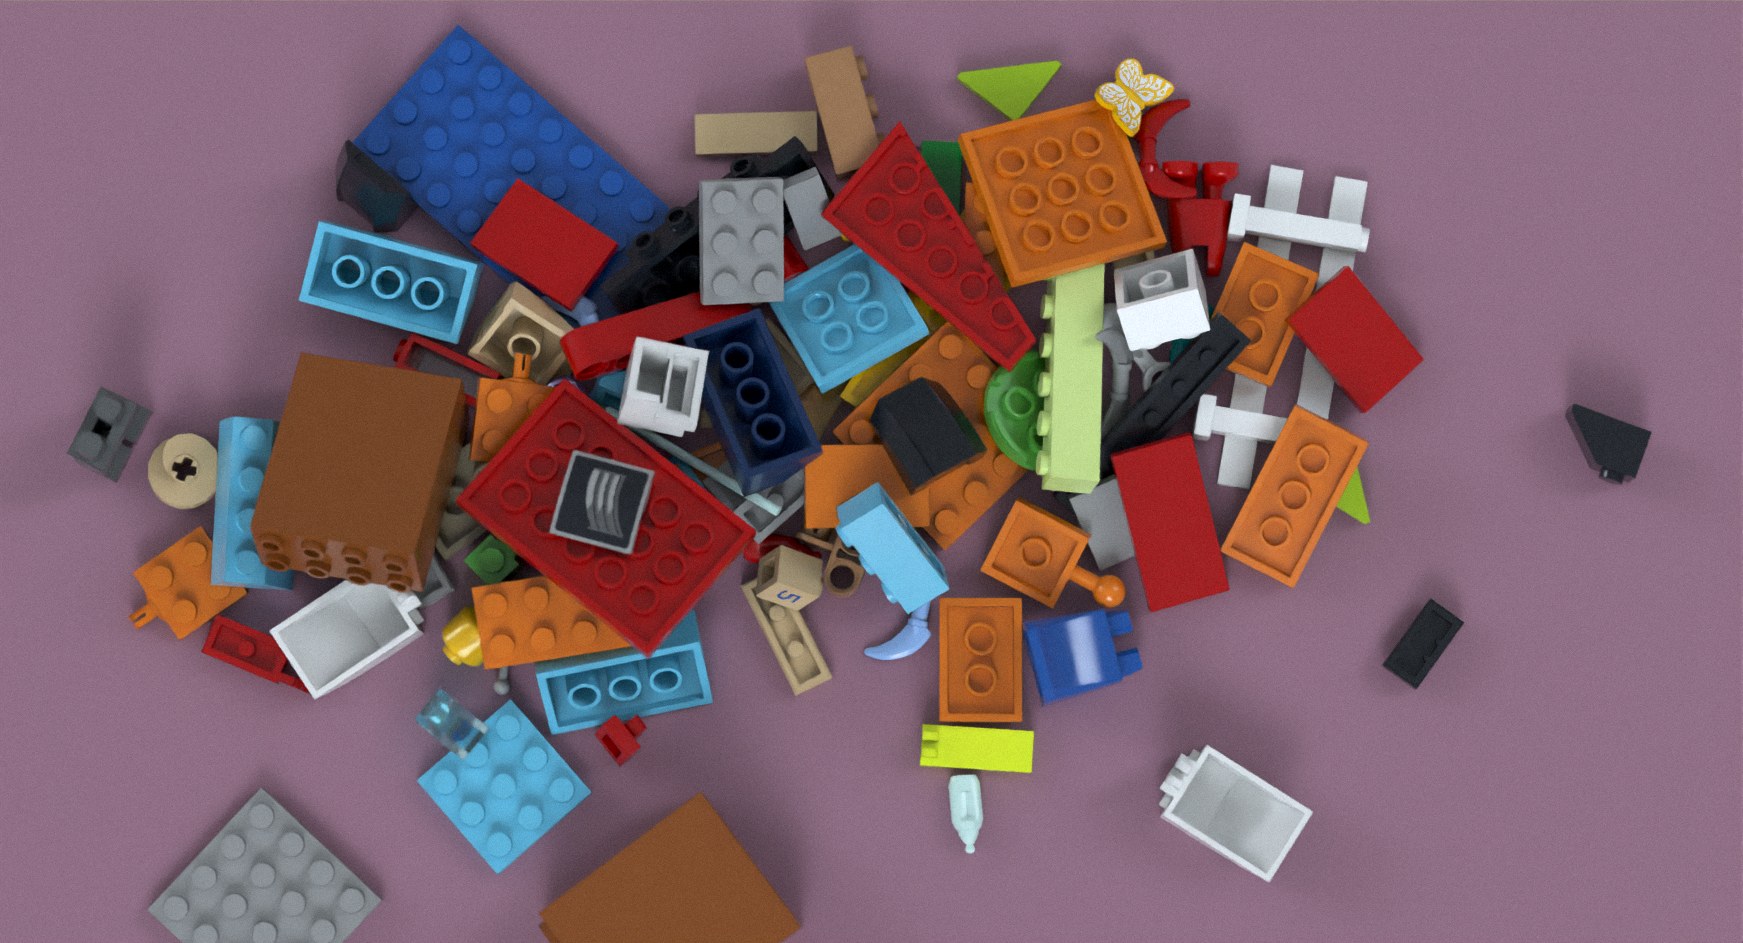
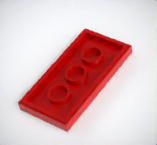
(1169, 521)

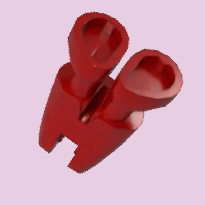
(1201, 220)

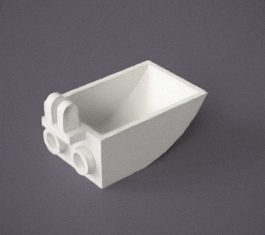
(347, 633)
(1232, 811)

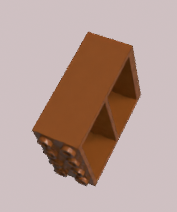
(360, 472)
(674, 886)

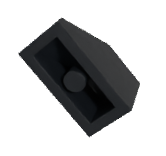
(1608, 443)

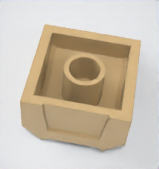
(525, 326)

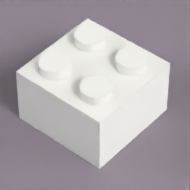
(1161, 300)

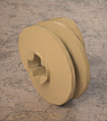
(174, 453)

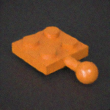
(1041, 554)

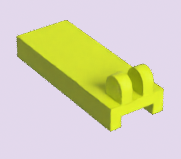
(977, 748)

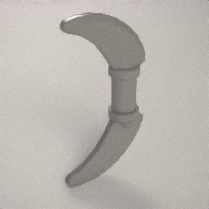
(1121, 365)

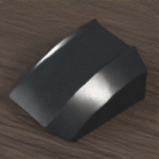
(371, 190)
(925, 433)

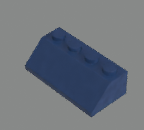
(753, 403)

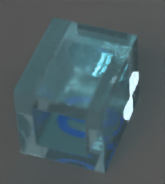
(451, 724)

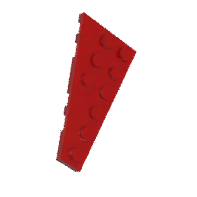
(914, 233)

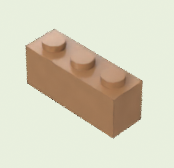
(844, 108)

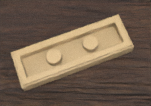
(753, 132)
(789, 641)

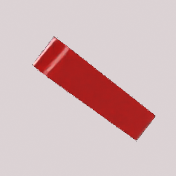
(609, 343)

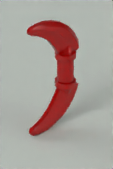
(1146, 137)

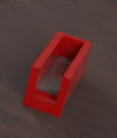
(429, 357)

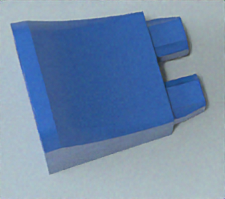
(1078, 653)

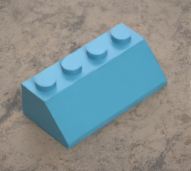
(390, 281)
(241, 467)
(624, 683)

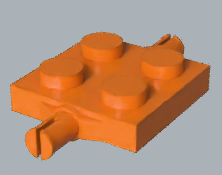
(503, 408)
(181, 587)

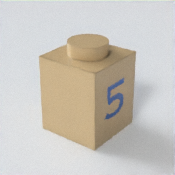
(789, 578)

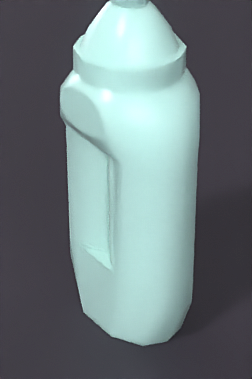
(966, 808)

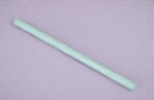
(700, 465)

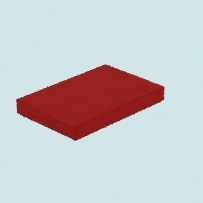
(544, 245)
(1354, 339)

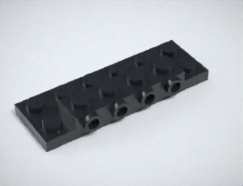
(668, 259)

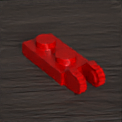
(249, 651)

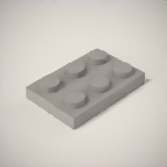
(741, 240)

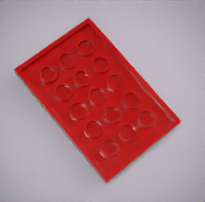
(681, 539)

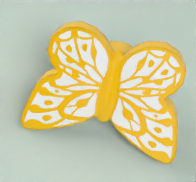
(1131, 94)

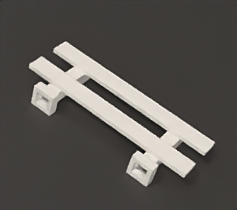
(1278, 227)

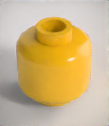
(463, 638)

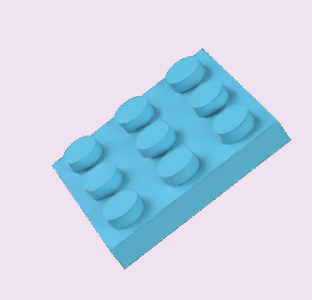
(847, 317)
(506, 788)

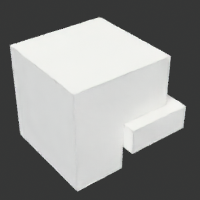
(663, 387)

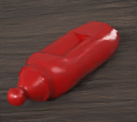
(755, 551)

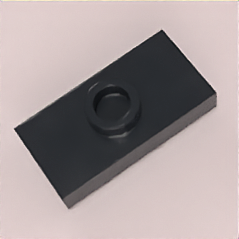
(1422, 644)

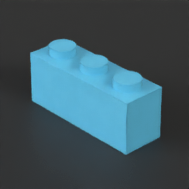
(891, 548)

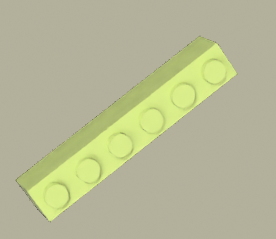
(1071, 381)

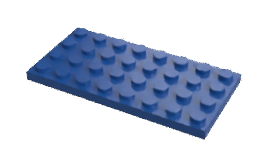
(474, 128)

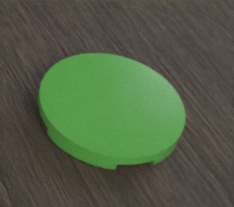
(1014, 408)

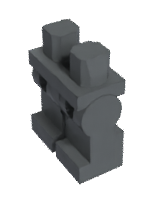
(103, 430)

